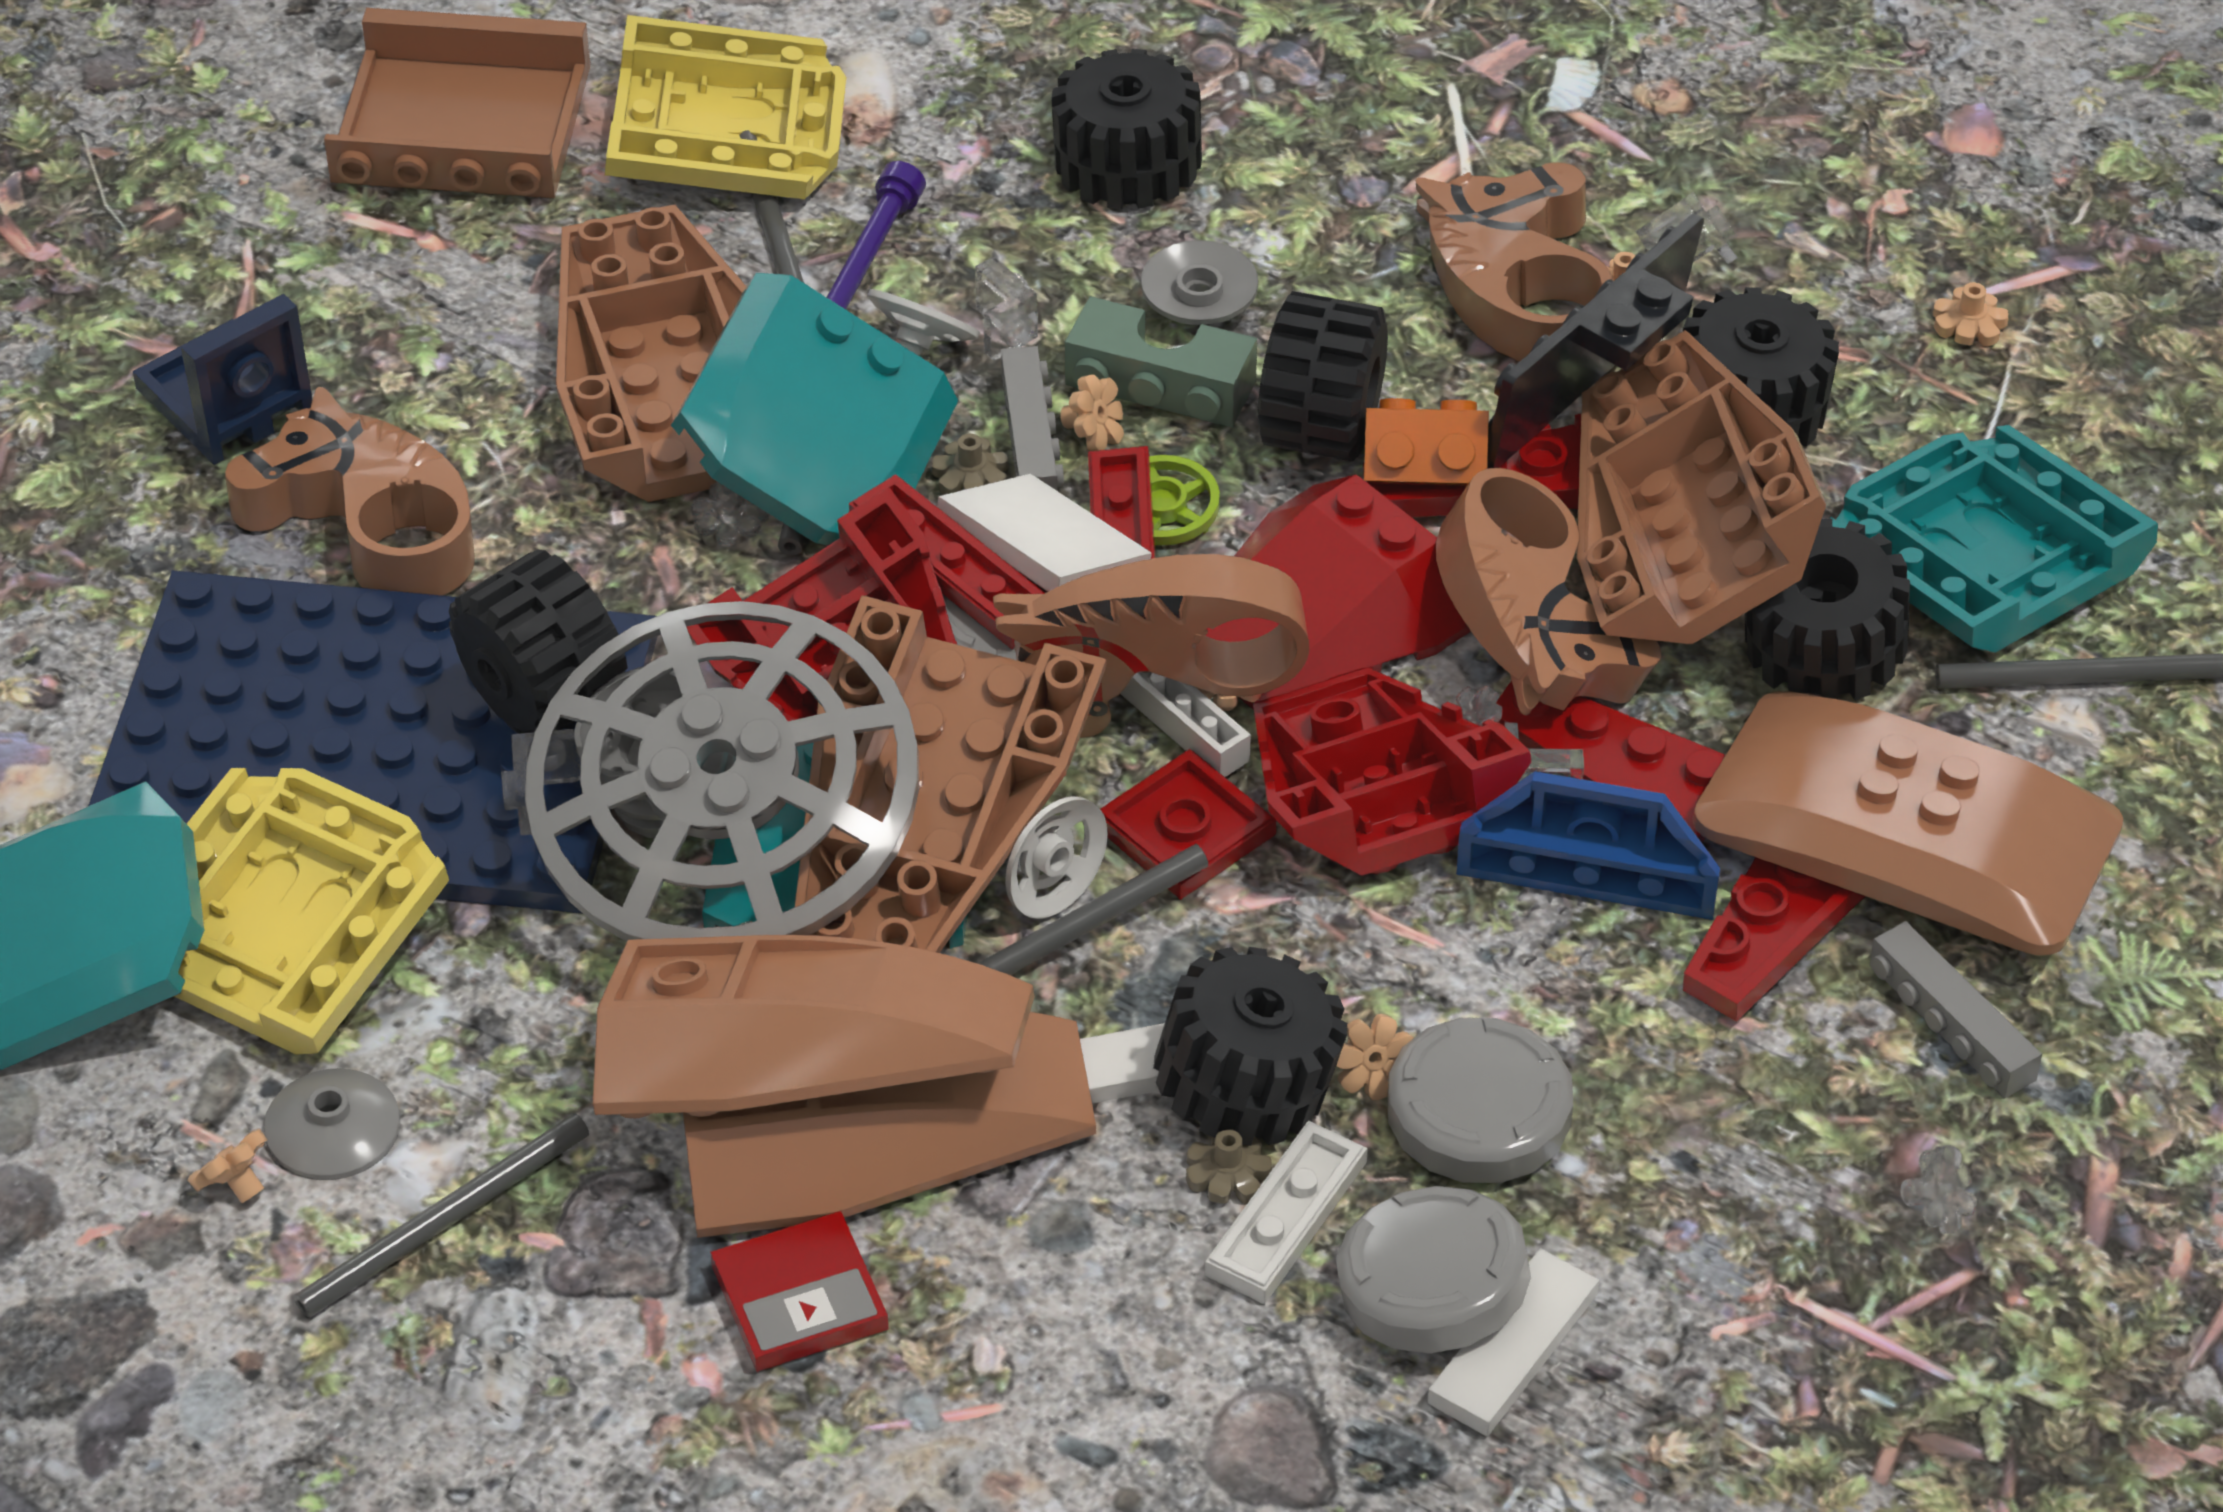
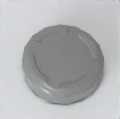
(1480, 1100)
(1433, 1269)

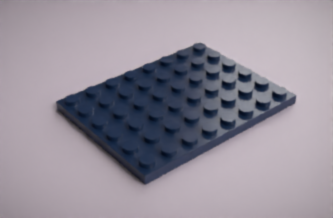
(353, 692)

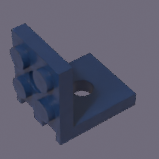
(232, 378)

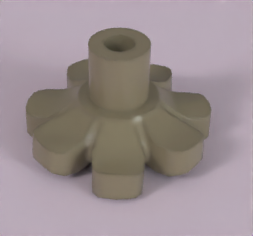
(968, 464)
(1227, 1167)

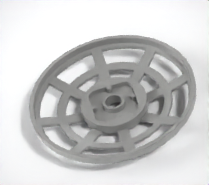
(726, 802)

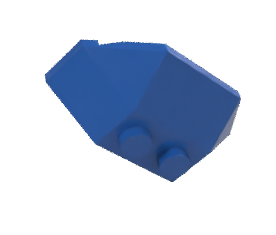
(1591, 845)

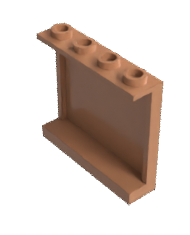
(462, 103)

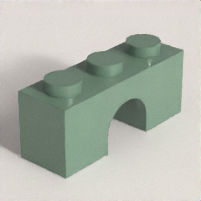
(1198, 380)

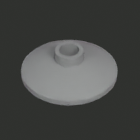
(1199, 282)
(335, 1142)

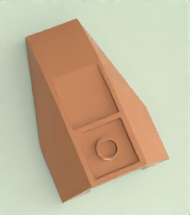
(633, 332)
(1688, 497)
(990, 757)
(793, 1020)
(886, 1142)

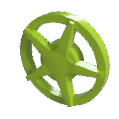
(1171, 499)

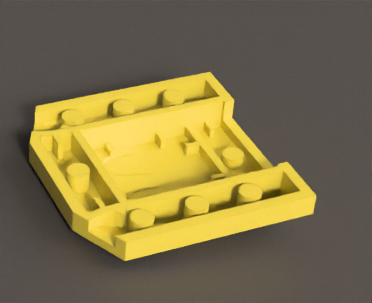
(700, 85)
(300, 902)

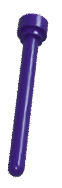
(897, 191)

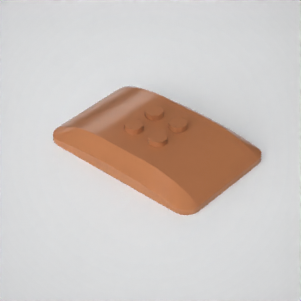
(1911, 818)

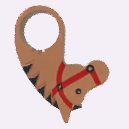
(1156, 621)

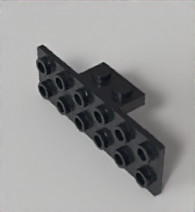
(1608, 331)

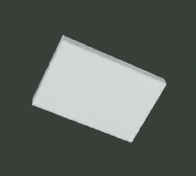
(1040, 530)

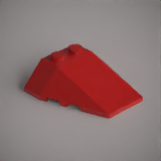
(876, 557)
(1362, 581)
(1378, 771)

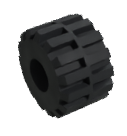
(1127, 128)
(1774, 351)
(1322, 375)
(1839, 621)
(528, 634)
(1263, 1050)

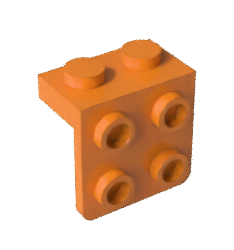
(1425, 444)

